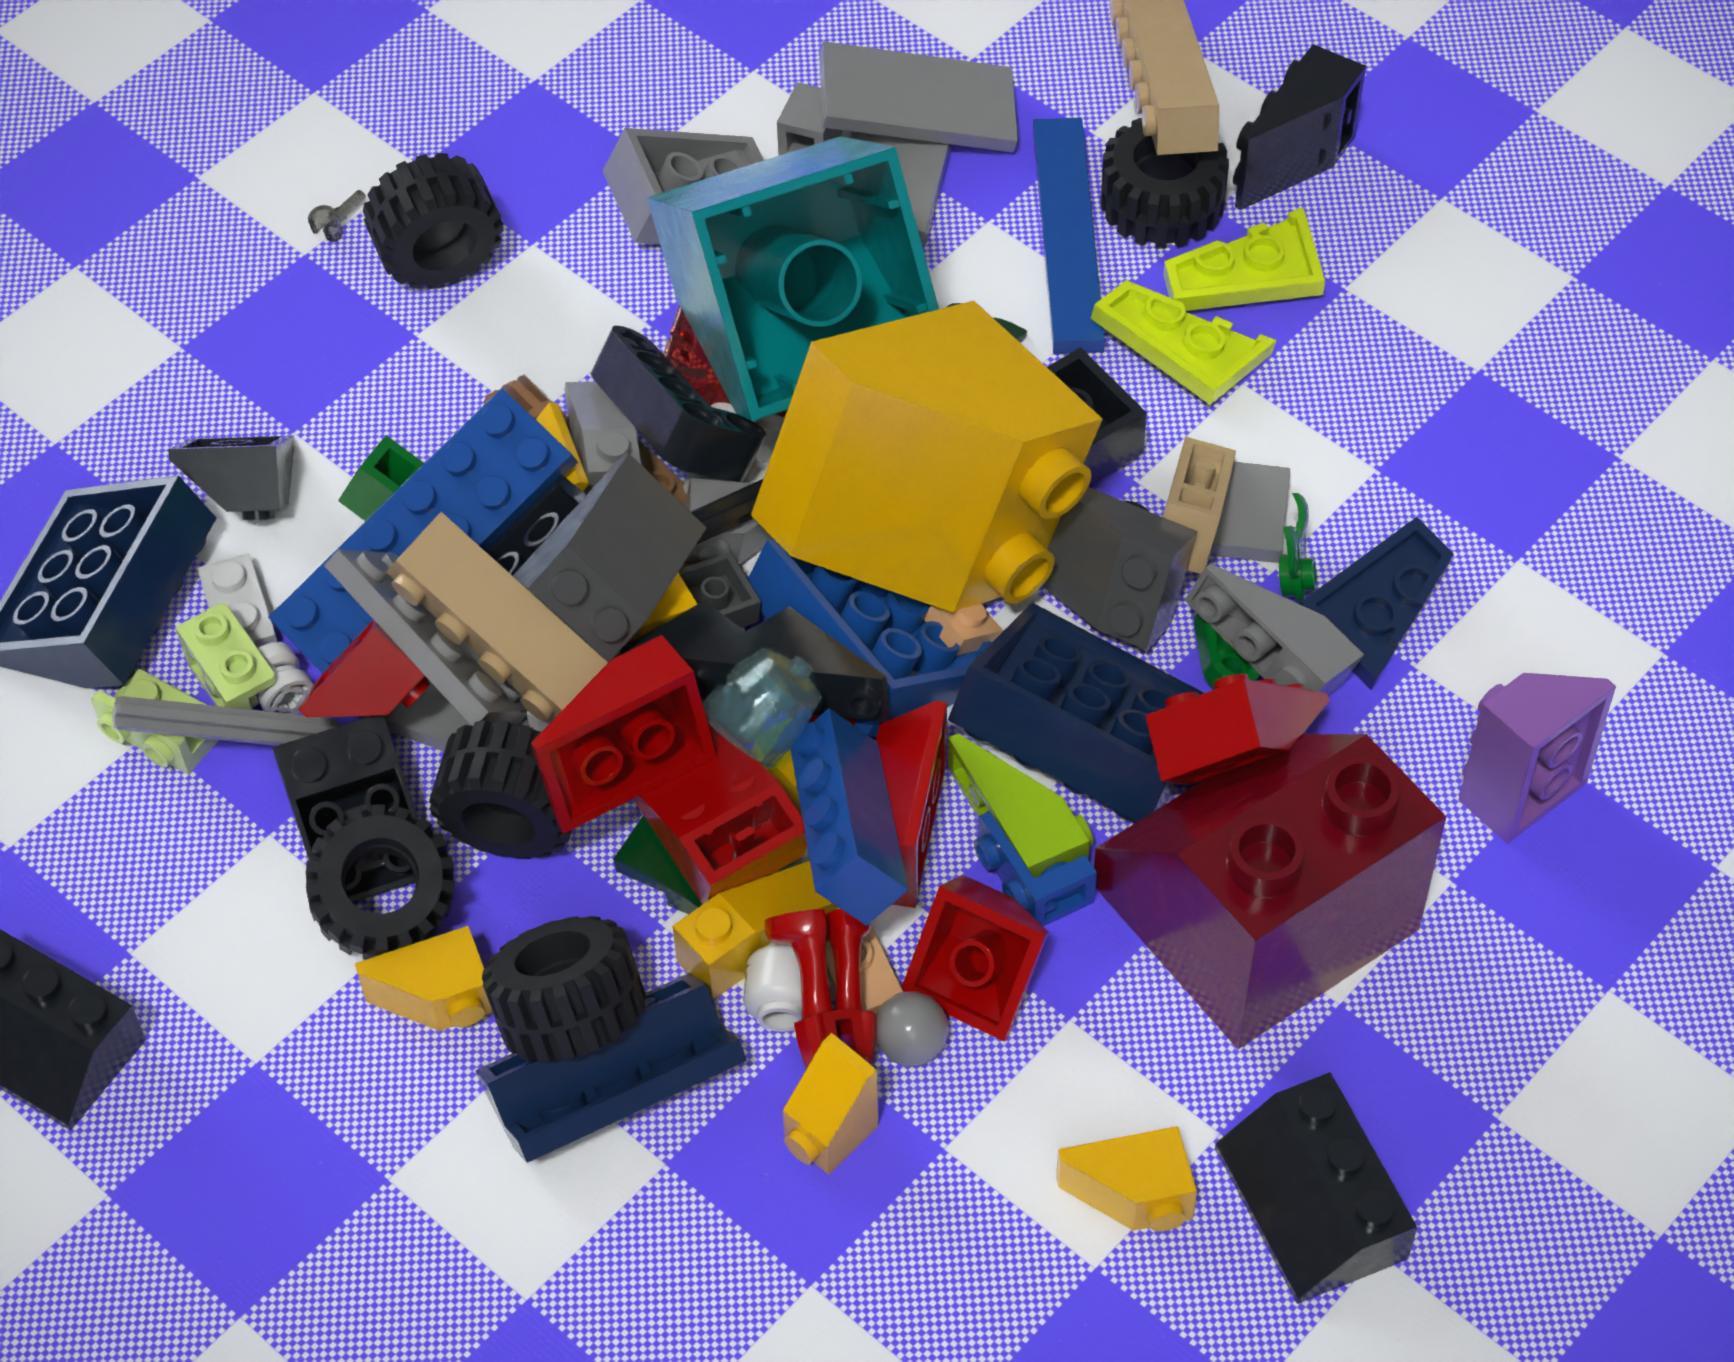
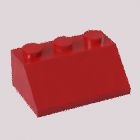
(914, 770)

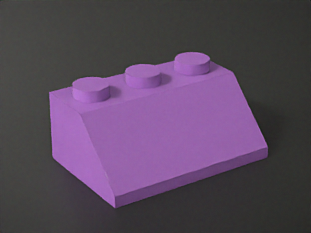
(1533, 748)

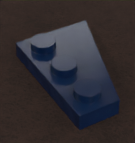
(1383, 594)

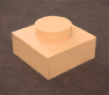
(966, 627)

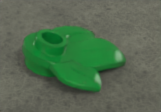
(1296, 570)

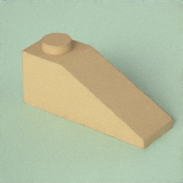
(1199, 494)

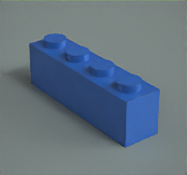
(848, 817)

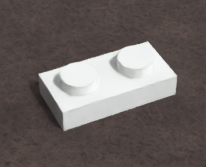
(237, 585)

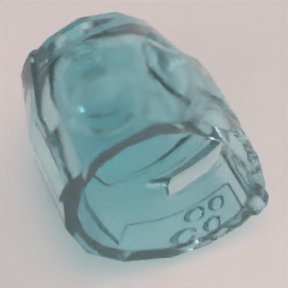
(764, 704)

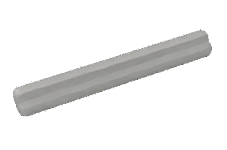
(214, 721)

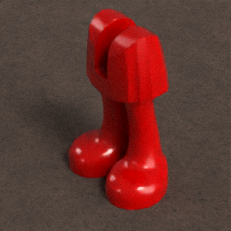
(807, 935)

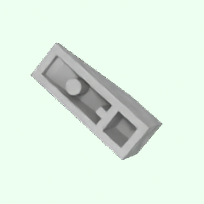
(598, 430)

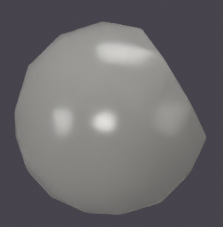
(911, 1028)

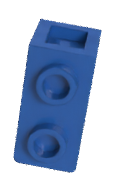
(1049, 897)

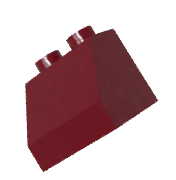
(1277, 877)

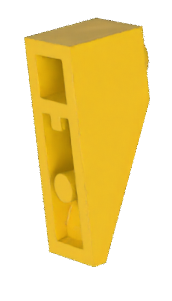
(730, 926)

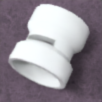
(291, 683)

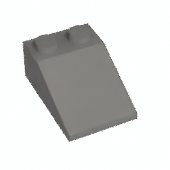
(660, 161)

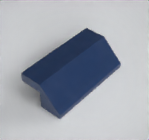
(664, 1053)

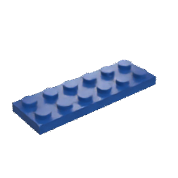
(476, 479)

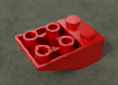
(1229, 726)
(725, 821)

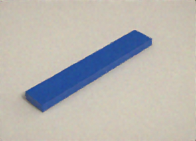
(1067, 234)

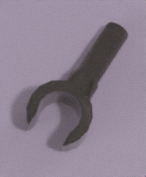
(331, 218)

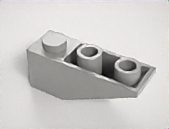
(1274, 632)

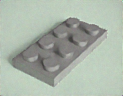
(413, 629)

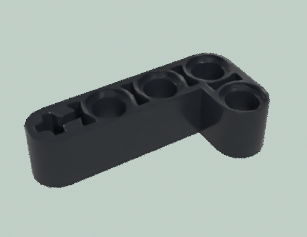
(672, 412)

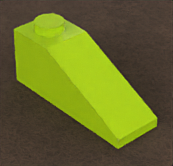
(1027, 811)

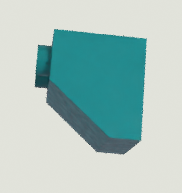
(790, 259)

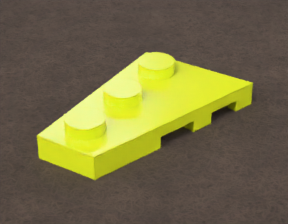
(1257, 268)
(1191, 350)

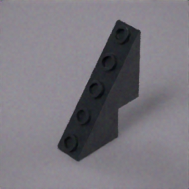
(716, 644)

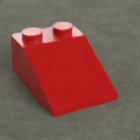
(623, 734)

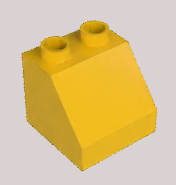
(928, 460)

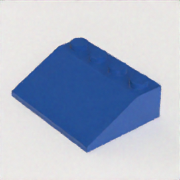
(871, 623)

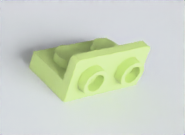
(224, 658)
(161, 749)

